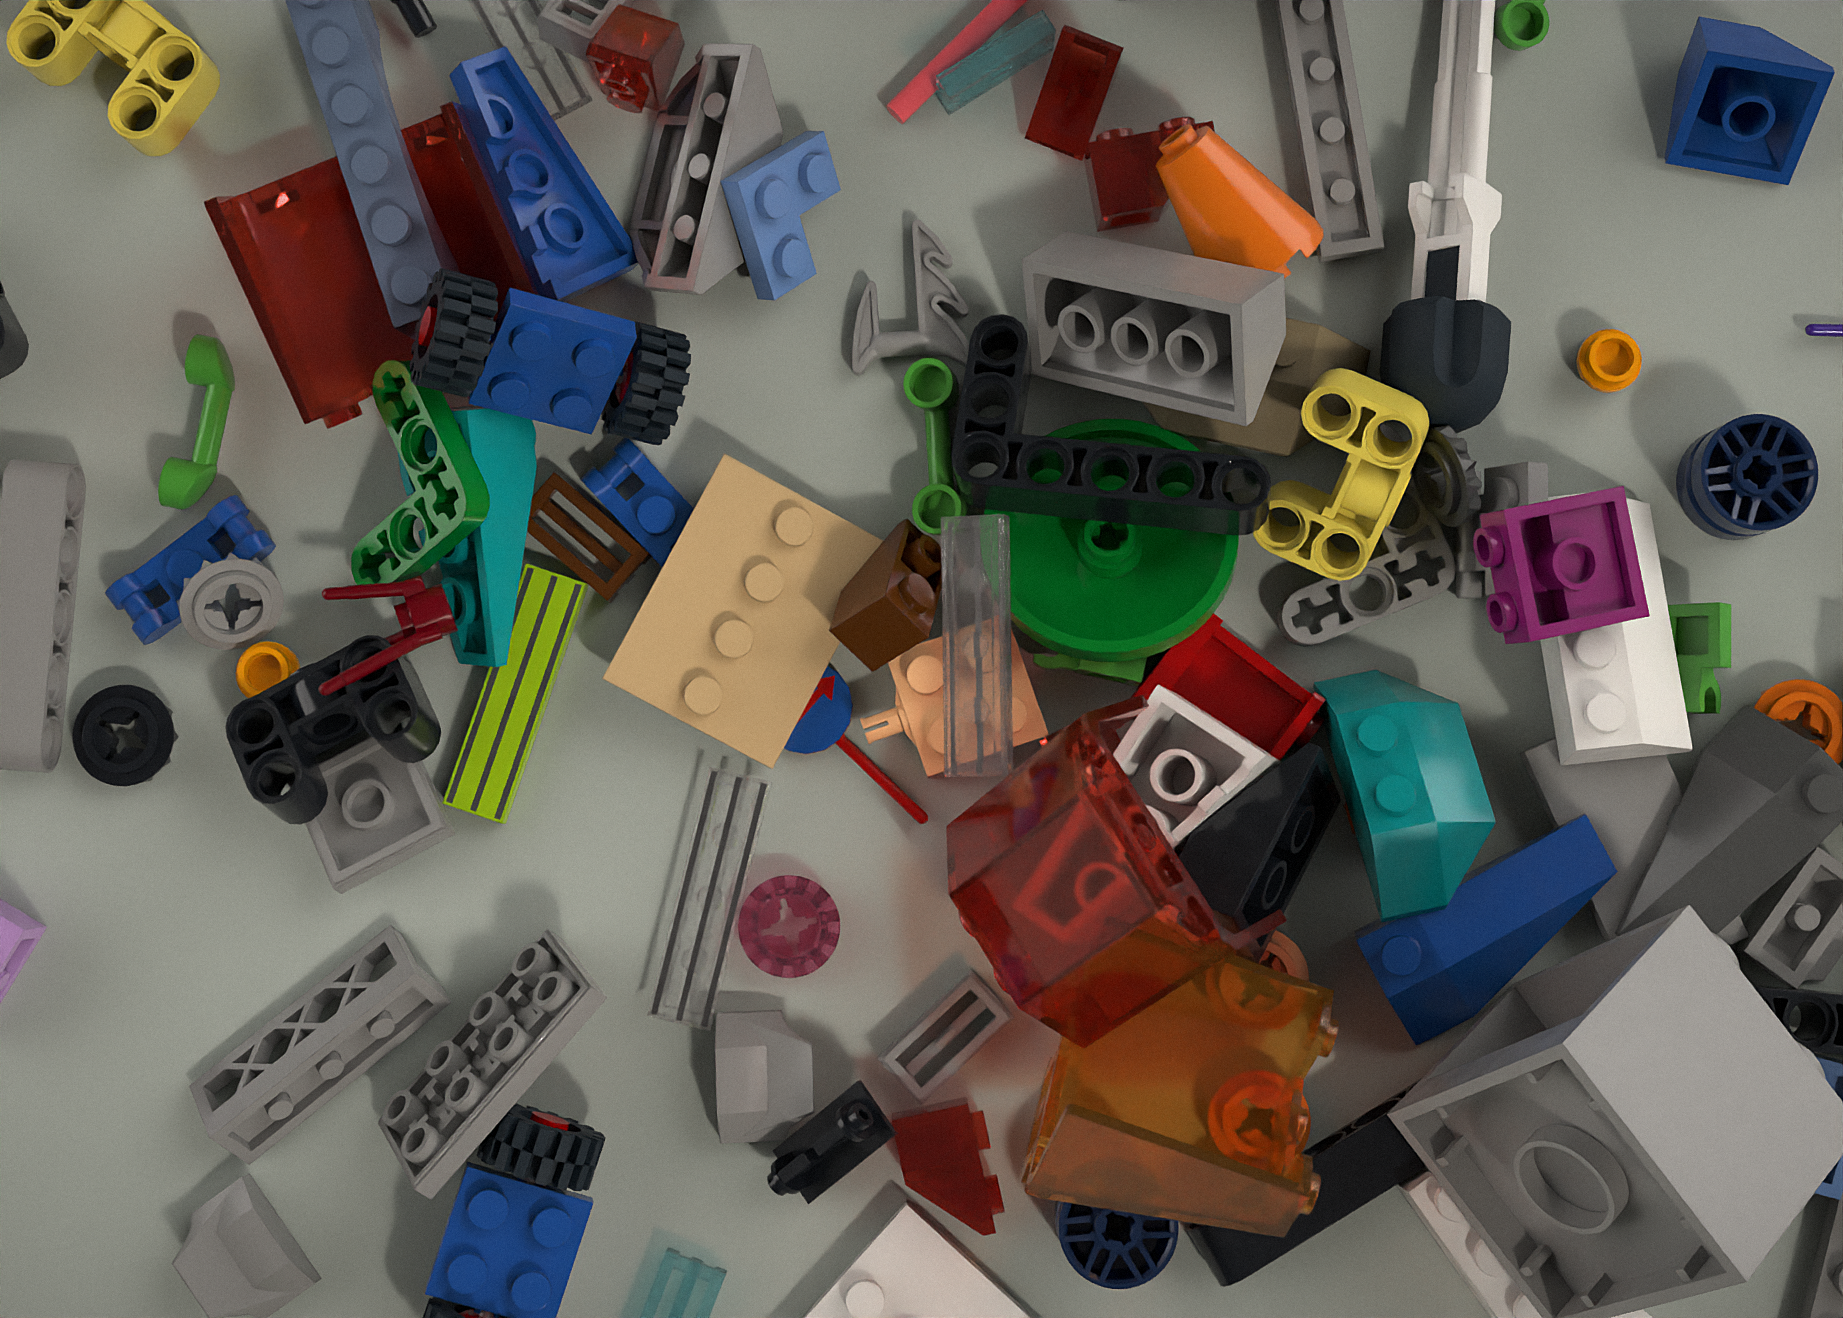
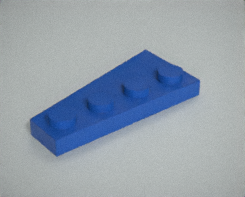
(547, 194)

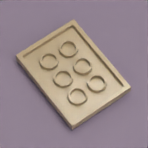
(742, 612)

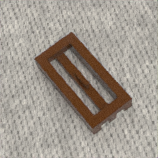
(622, 572)

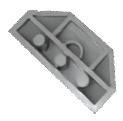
(704, 132)

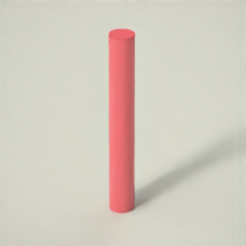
(964, 44)

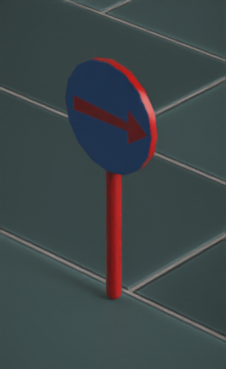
(825, 723)

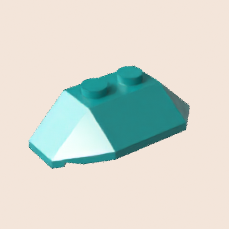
(1407, 788)

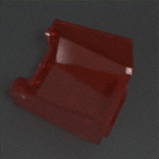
(314, 278)
(1082, 888)

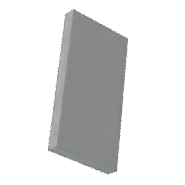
(1628, 810)
(489, 1062)

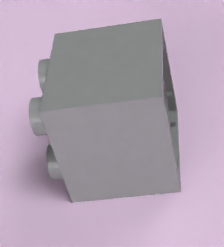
(1628, 1124)

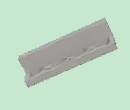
(320, 1055)

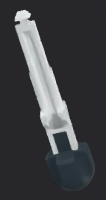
(1447, 340)

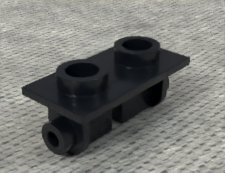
(830, 1145)

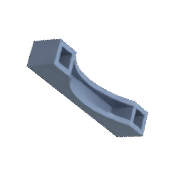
(388, 199)

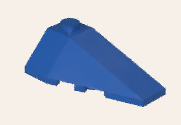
(1456, 959)

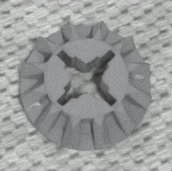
(251, 616)

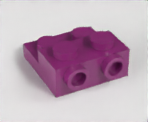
(1561, 566)

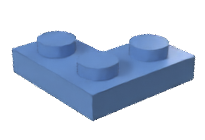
(767, 206)

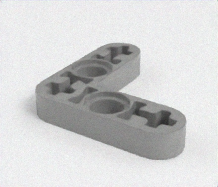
(1397, 548)

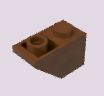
(891, 598)

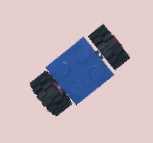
(549, 359)
(513, 1233)

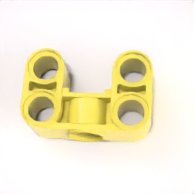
(138, 42)
(1367, 486)

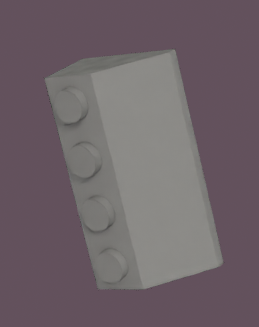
(1154, 324)

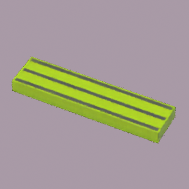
(516, 696)

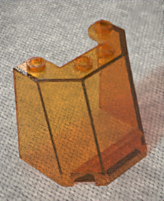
(1190, 1106)

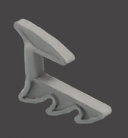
(936, 330)

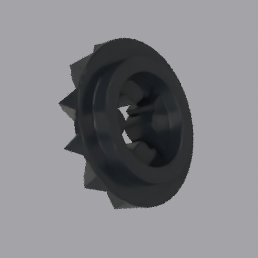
(97, 745)

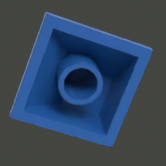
(1744, 102)

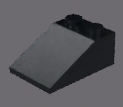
(1262, 843)

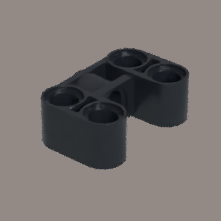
(311, 723)

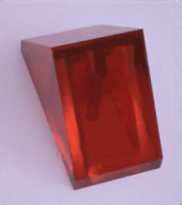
(1074, 92)

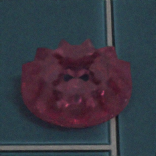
(772, 952)

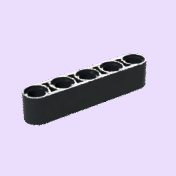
(1354, 1169)

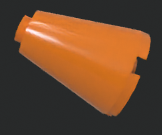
(1230, 205)

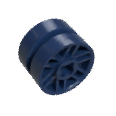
(1753, 446)
(1114, 1257)

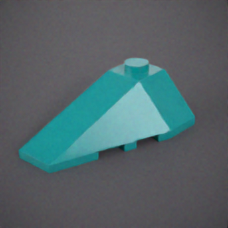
(486, 566)

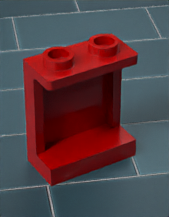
(1237, 689)

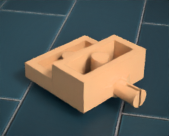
(920, 704)

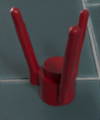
(422, 618)

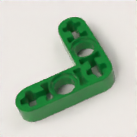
(449, 489)

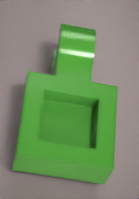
(1701, 643)
(1122, 672)

